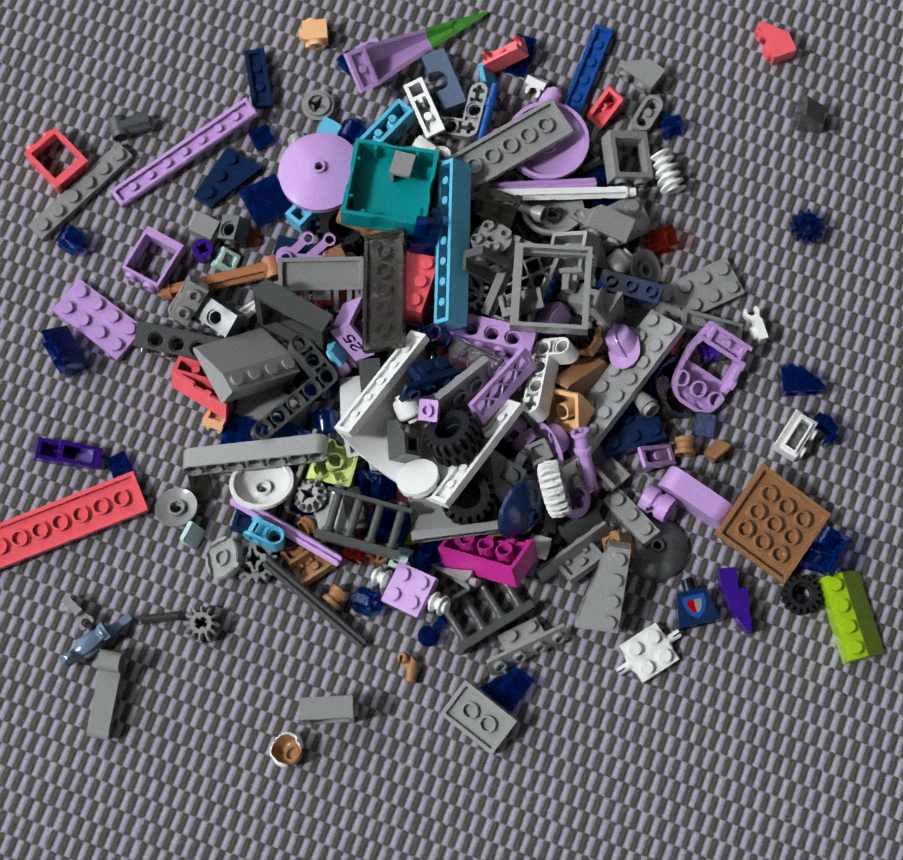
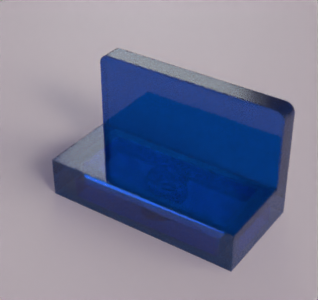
(426, 233)

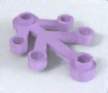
(314, 252)

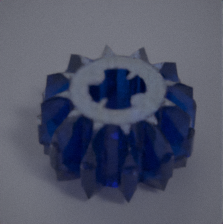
(799, 229)

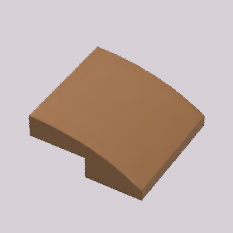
(305, 564)

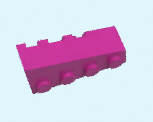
(489, 558)

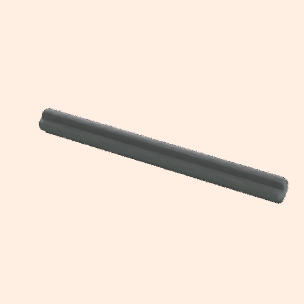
(314, 602)

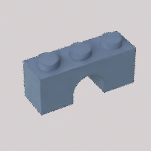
(439, 66)

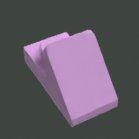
(656, 456)

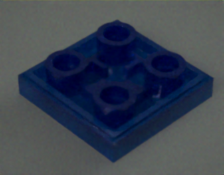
(265, 200)

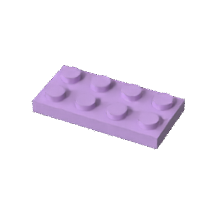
(97, 319)

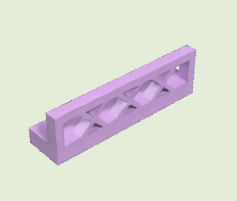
(502, 386)

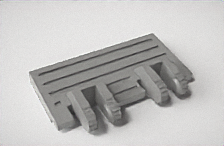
(321, 276)

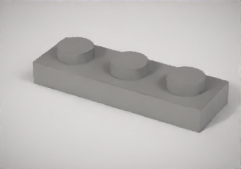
(694, 321)
(631, 517)

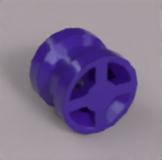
(205, 255)
(707, 353)

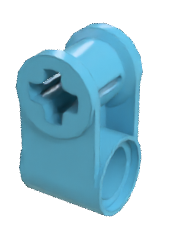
(262, 531)

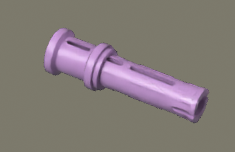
(583, 450)

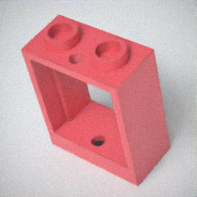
(70, 174)

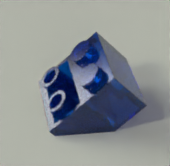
(67, 353)

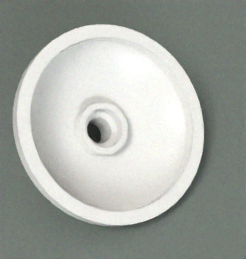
(248, 487)

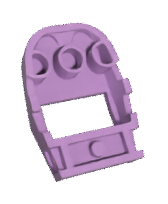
(696, 386)

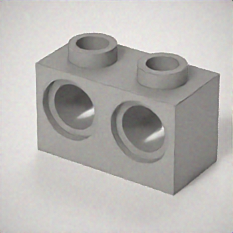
(188, 299)

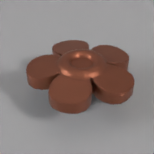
(253, 237)

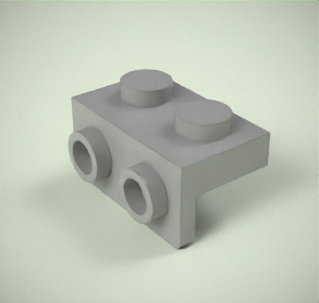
(608, 471)

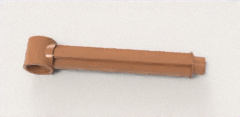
(266, 269)

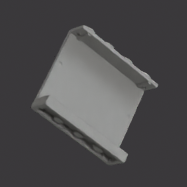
(432, 524)

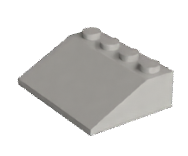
(246, 364)

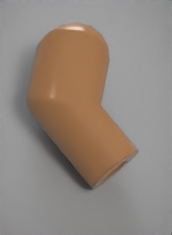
(410, 665)

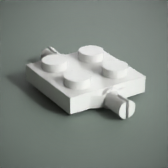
(648, 652)

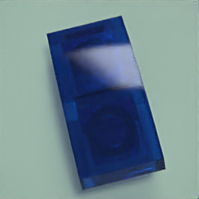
(521, 67)

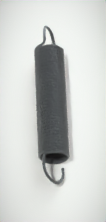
(160, 617)

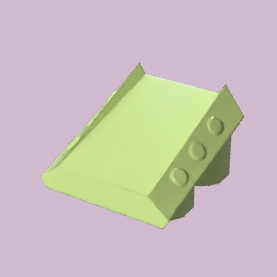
(336, 468)

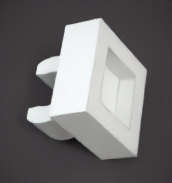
(536, 82)

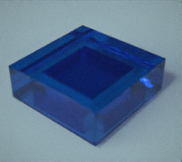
(261, 137)
(119, 464)

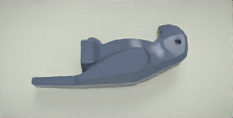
(93, 641)

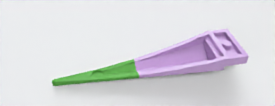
(382, 59)

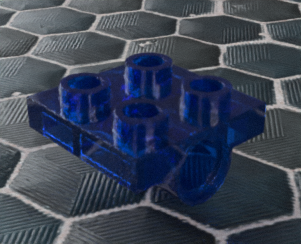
(826, 552)

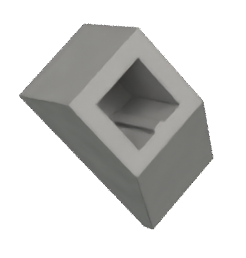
(642, 74)

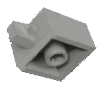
(604, 223)
(570, 269)

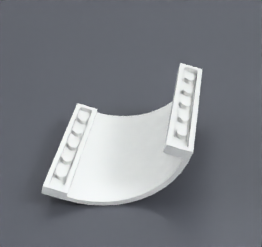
(366, 426)

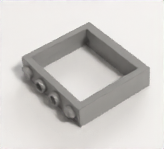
(557, 251)

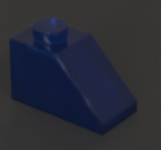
(798, 381)

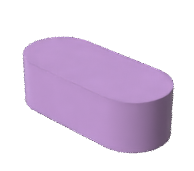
(695, 497)

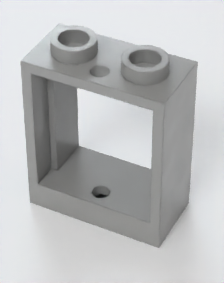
(626, 139)
(328, 709)

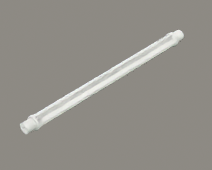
(567, 193)

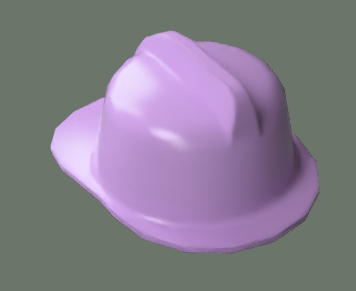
(623, 345)
(555, 437)

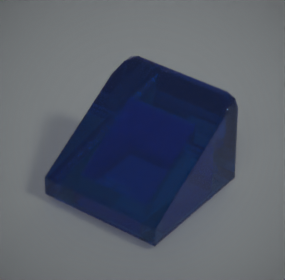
(704, 424)

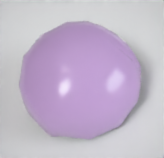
(580, 502)

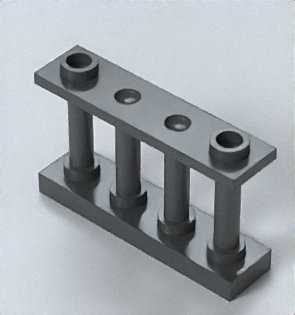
(348, 539)
(484, 629)

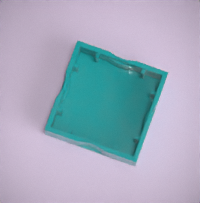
(386, 205)

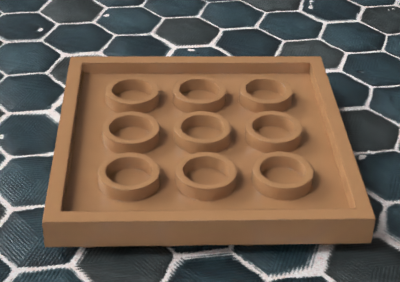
(772, 524)

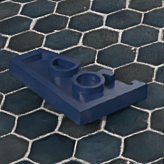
(226, 176)

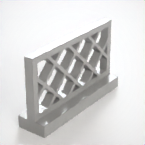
(503, 278)

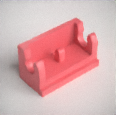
(506, 55)

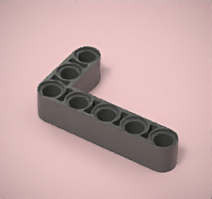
(300, 394)

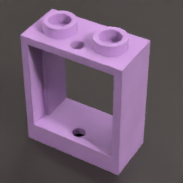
(162, 241)

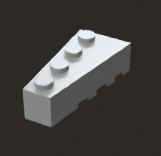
(605, 595)

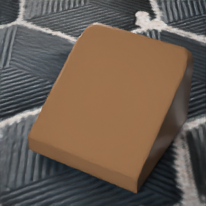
(716, 450)

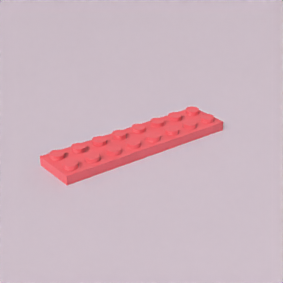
(70, 519)

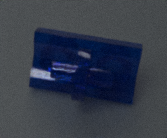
(426, 556)

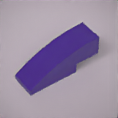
(67, 453)
(735, 598)

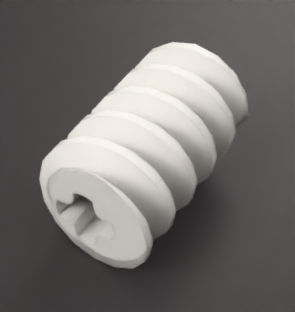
(665, 174)

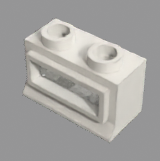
(794, 436)

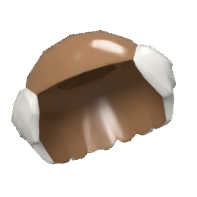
(287, 749)

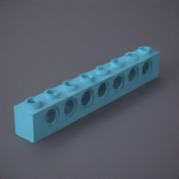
(387, 129)

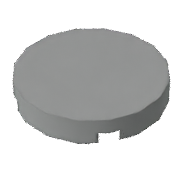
(224, 558)

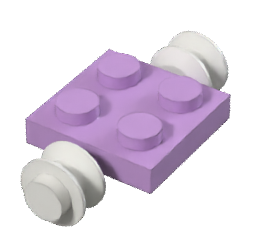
(410, 590)

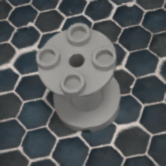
(493, 236)

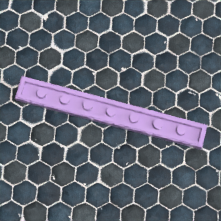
(184, 152)

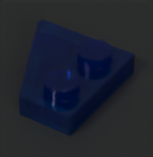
(509, 688)

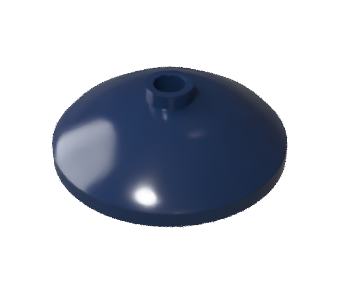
(521, 509)

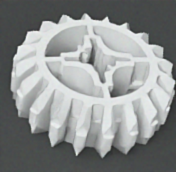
(554, 488)

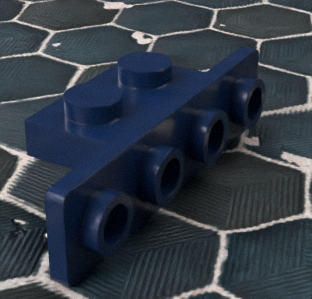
(634, 289)
(429, 378)

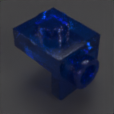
(826, 424)

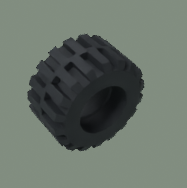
(350, 243)
(454, 437)
(479, 511)

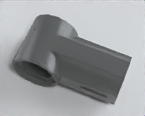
(124, 126)

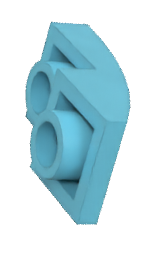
(336, 351)

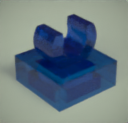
(671, 126)

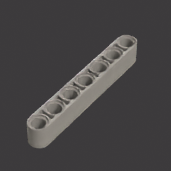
(255, 454)

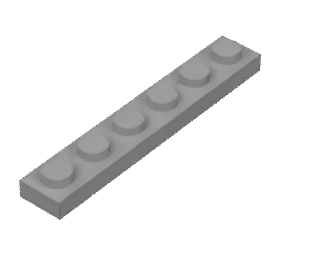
(80, 192)

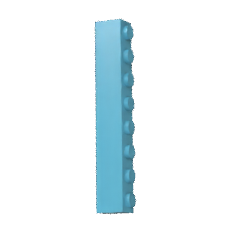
(454, 238)

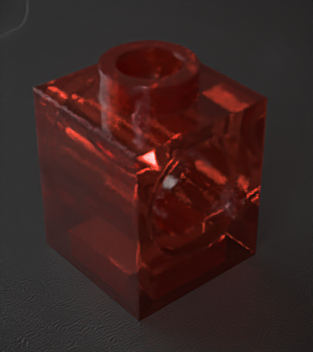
(662, 240)
(355, 556)

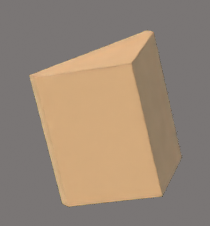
(569, 410)

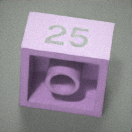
(348, 328)

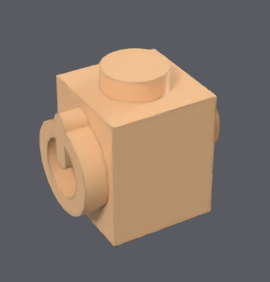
(314, 33)

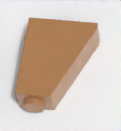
(581, 374)

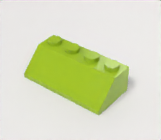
(850, 616)

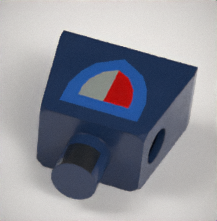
(694, 606)

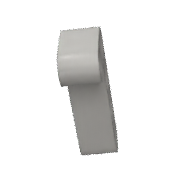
(106, 693)

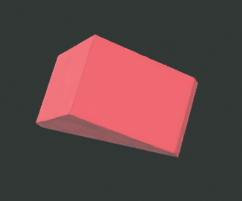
(606, 107)

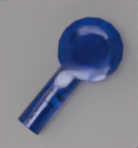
(429, 635)

